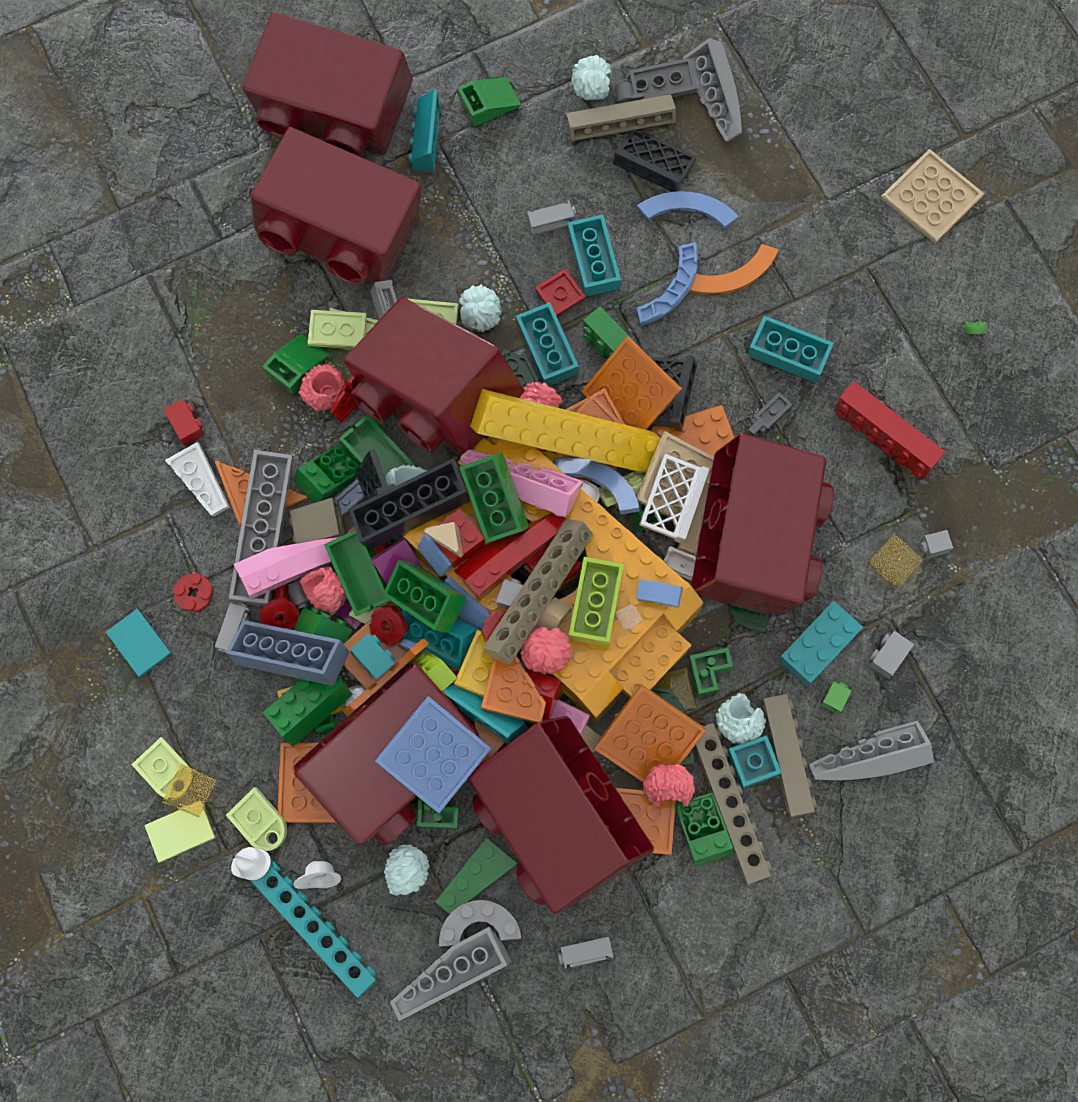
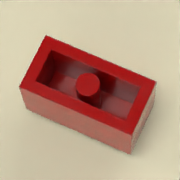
(183, 421)

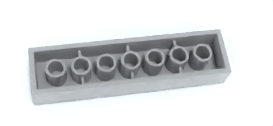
(262, 515)

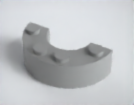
(477, 912)

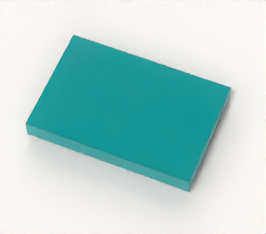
(138, 643)

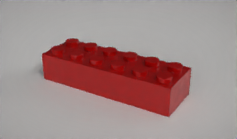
(888, 431)

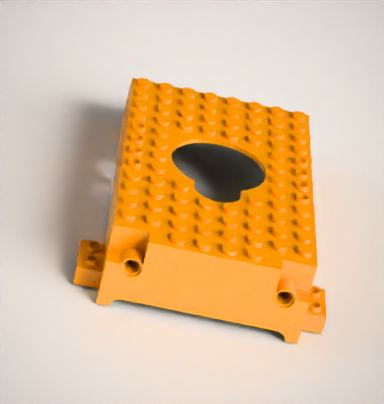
(635, 656)

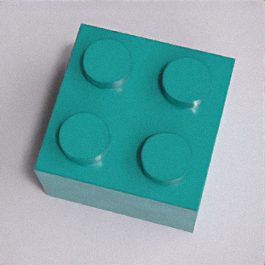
(372, 656)
(754, 762)

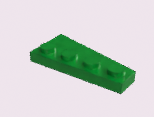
(477, 874)

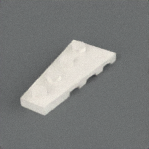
(198, 476)

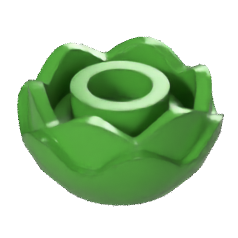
(975, 328)

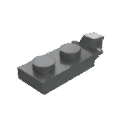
(769, 414)

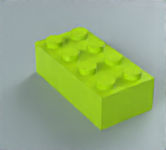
(596, 602)

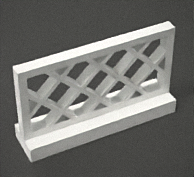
(687, 508)

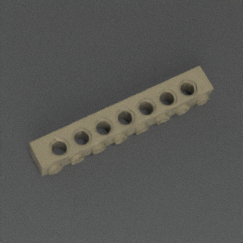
(538, 591)
(749, 873)

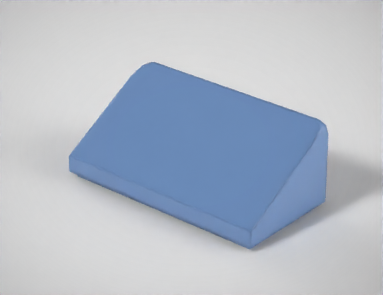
(434, 556)

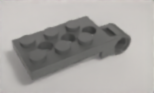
(648, 75)

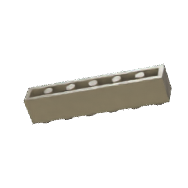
(621, 117)
(787, 751)

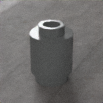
(297, 595)

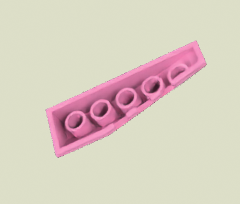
(538, 487)
(281, 565)

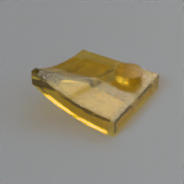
(895, 560)
(681, 686)
(189, 790)

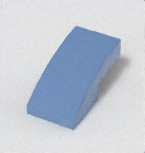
(659, 593)

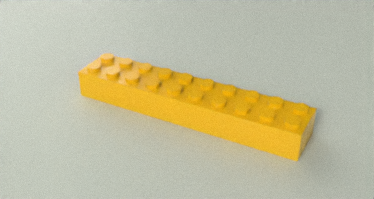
(564, 431)

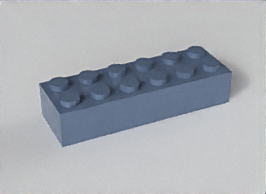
(288, 652)

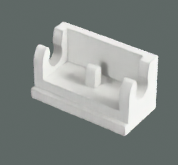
(680, 562)

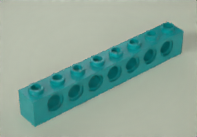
(359, 985)

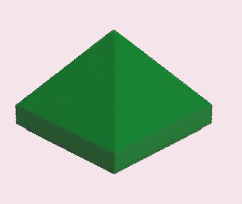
(326, 725)

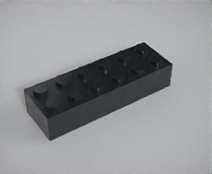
(410, 504)

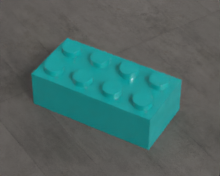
(594, 255)
(547, 344)
(790, 349)
(820, 643)

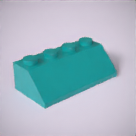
(425, 132)
(447, 646)
(470, 704)

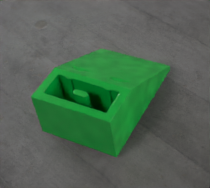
(487, 99)
(292, 362)
(326, 474)
(704, 830)

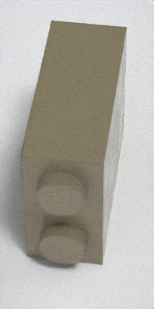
(317, 521)

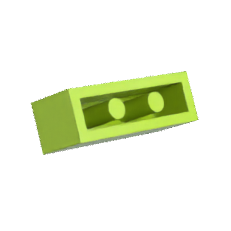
(435, 669)

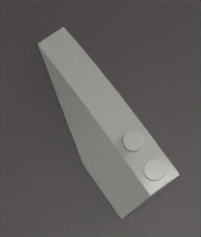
(716, 86)
(884, 754)
(453, 971)

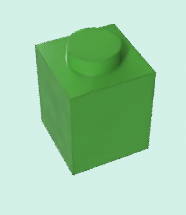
(836, 697)

